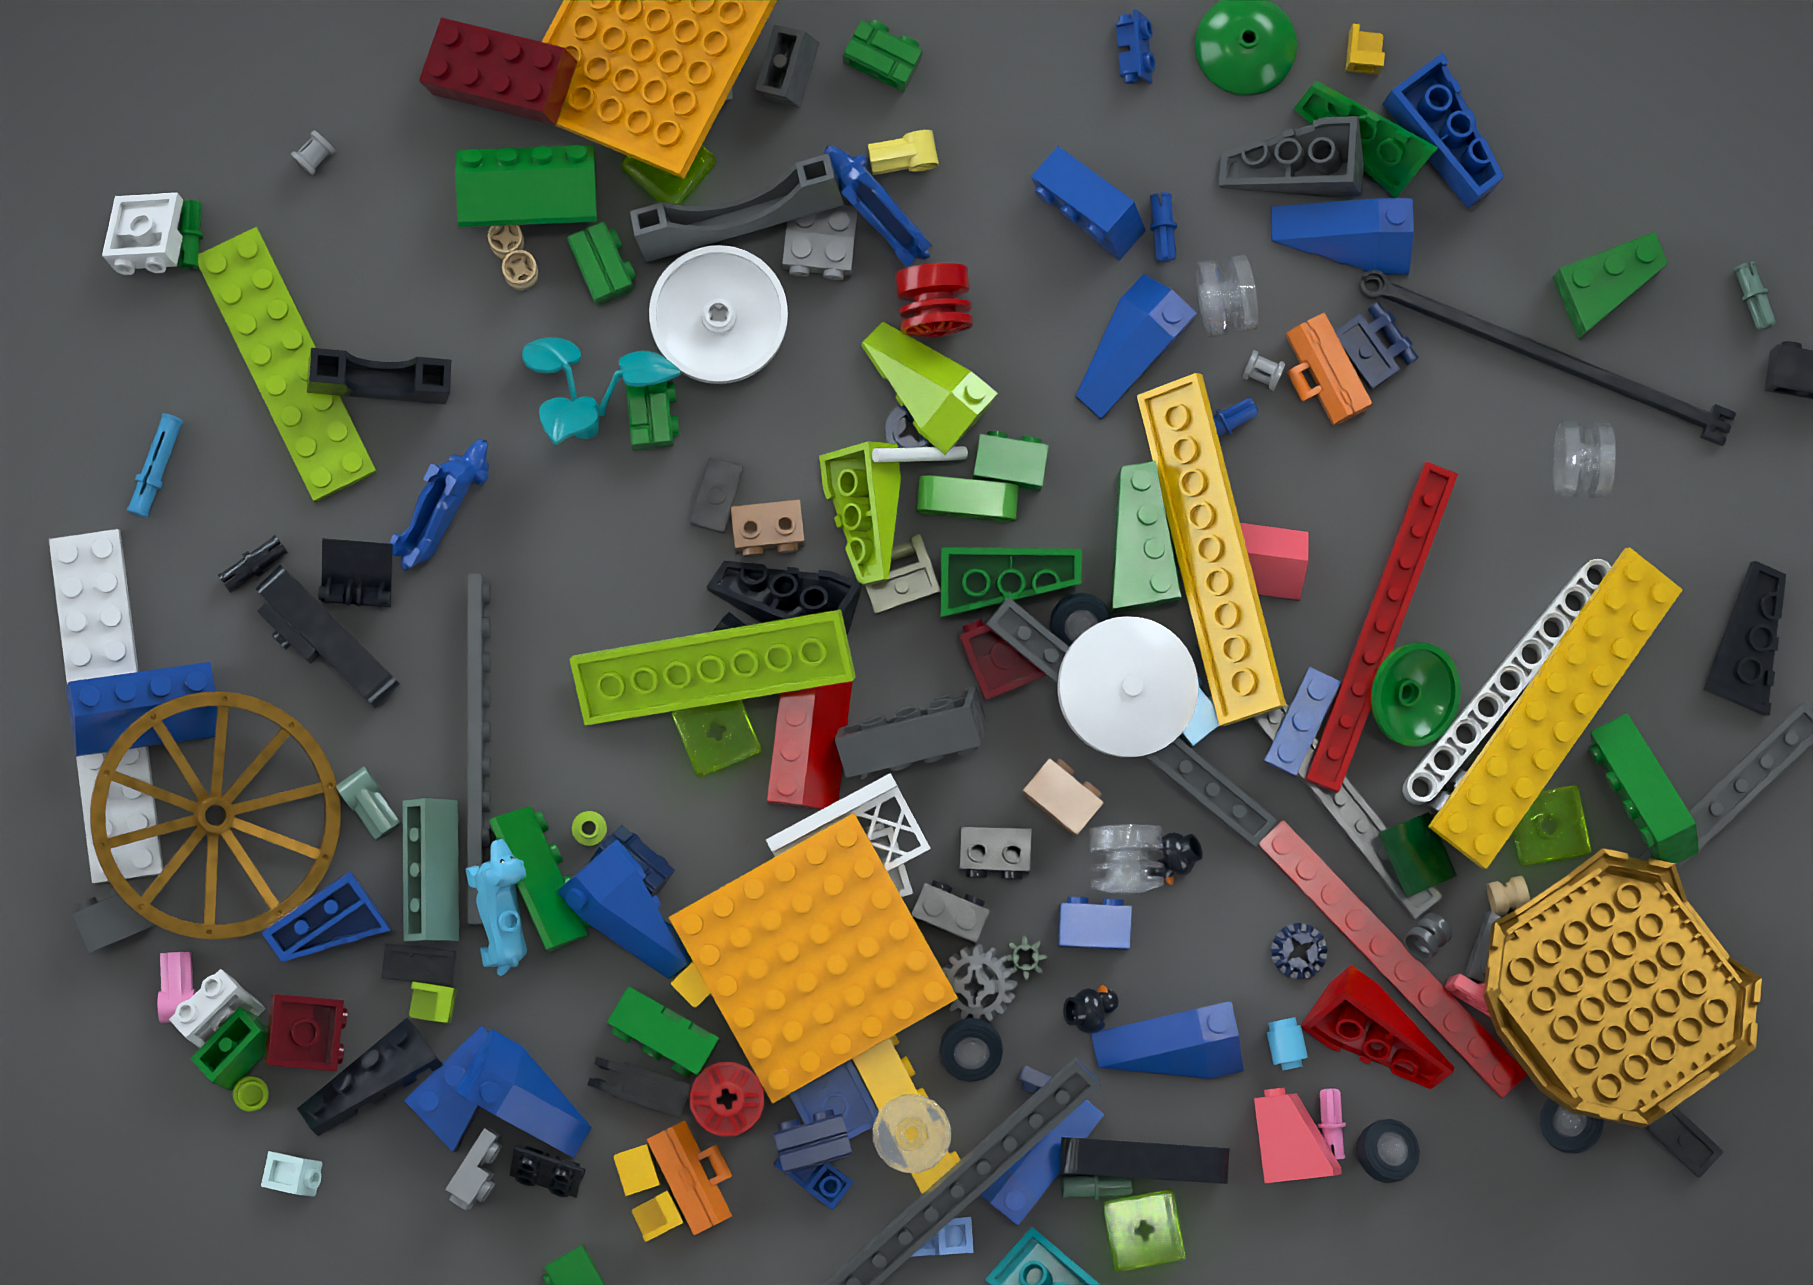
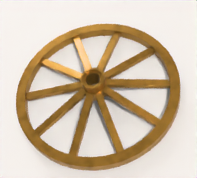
(108, 773)

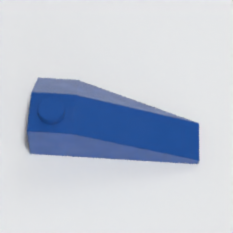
(1353, 232)
(618, 904)
(1180, 1044)
(518, 1091)
(1033, 1173)

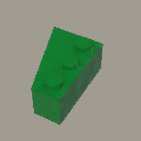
(1607, 279)
(662, 1032)

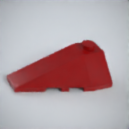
(1366, 1021)

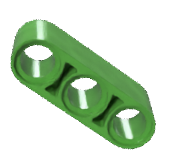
(967, 498)

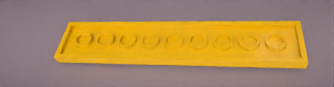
(1211, 550)
(1555, 708)

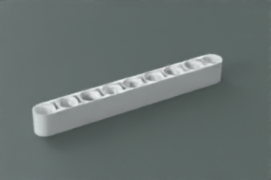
(1495, 693)

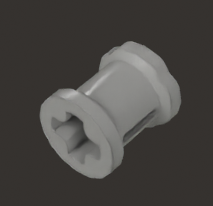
(313, 153)
(1263, 370)

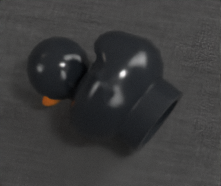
(1179, 856)
(1089, 1008)

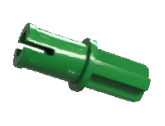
(190, 230)

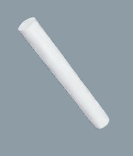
(918, 454)

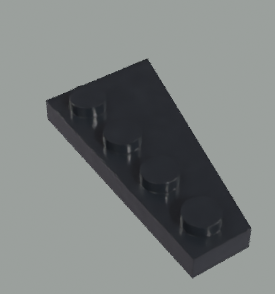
(1747, 650)
(382, 1067)

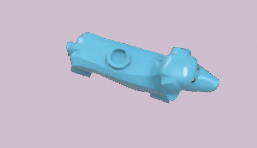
(500, 907)

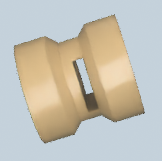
(505, 235)
(518, 264)
(1506, 896)

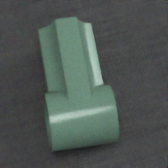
(365, 798)

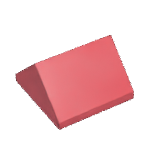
(1277, 559)

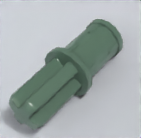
(1755, 295)
(1096, 1186)

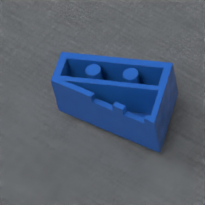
(327, 919)
(437, 1101)

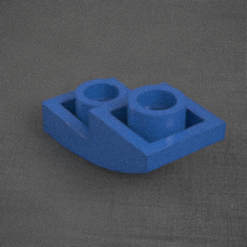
(822, 1182)

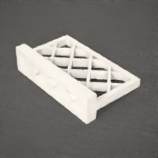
(857, 803)

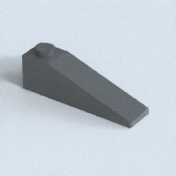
(1306, 161)

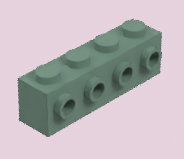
(430, 870)

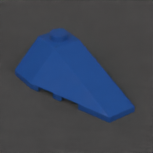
(1139, 332)

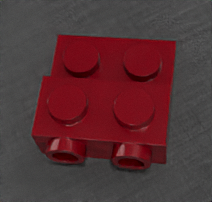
(994, 661)
(305, 1032)

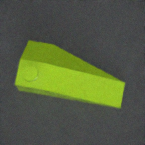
(935, 389)
(865, 505)

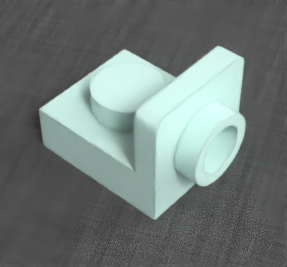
(292, 1174)

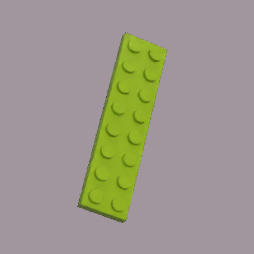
(277, 354)
(713, 667)

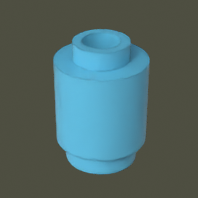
(1286, 1043)

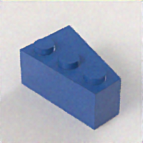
(1089, 202)

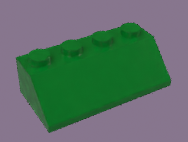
(526, 185)
(552, 916)

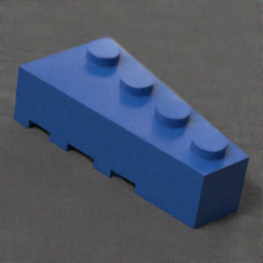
(1435, 111)

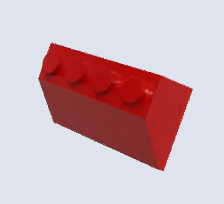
(805, 754)

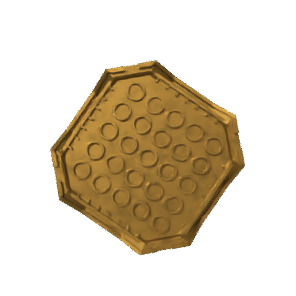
(1618, 992)

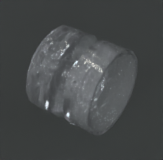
(1126, 858)

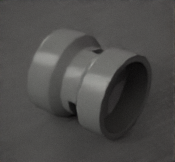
(1429, 934)

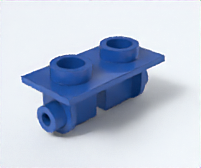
(1136, 35)

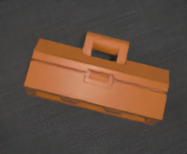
(1333, 373)
(681, 1165)

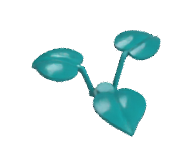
(581, 415)

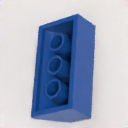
(109, 704)

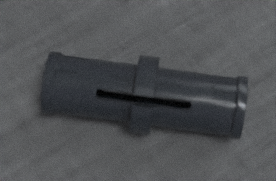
(252, 563)

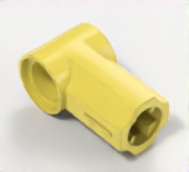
(912, 152)

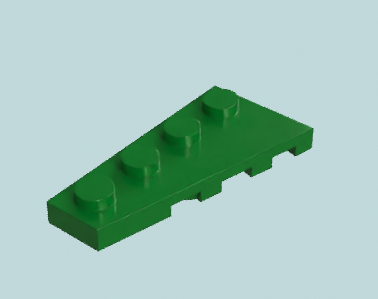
(1389, 151)

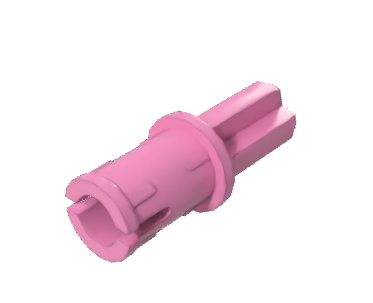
(1331, 1120)

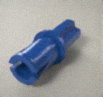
(1163, 227)
(1234, 416)

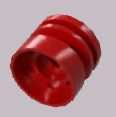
(933, 294)
(745, 1110)

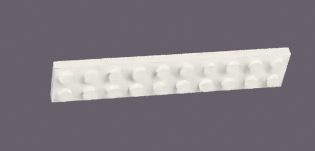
(97, 644)

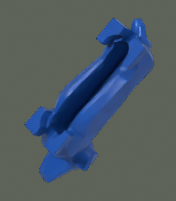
(878, 206)
(439, 503)

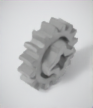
(992, 982)

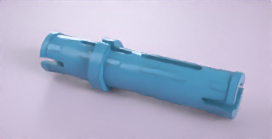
(150, 478)

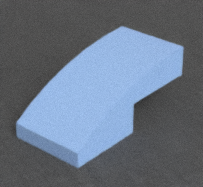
(951, 1239)

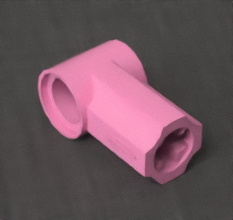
(175, 983)

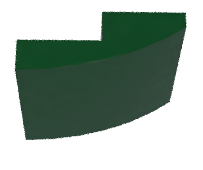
(1417, 854)

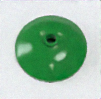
(1239, 65)
(1428, 697)

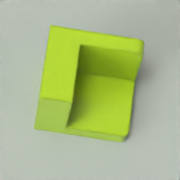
(432, 1002)

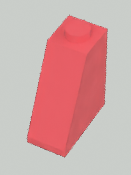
(1290, 1140)

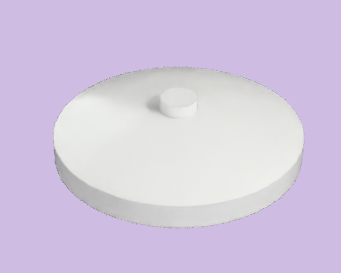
(718, 314)
(1127, 687)

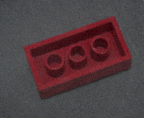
(498, 71)

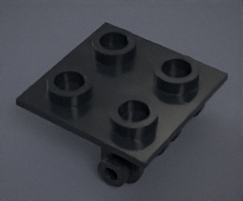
(356, 573)
(532, 1168)

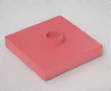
(1467, 991)

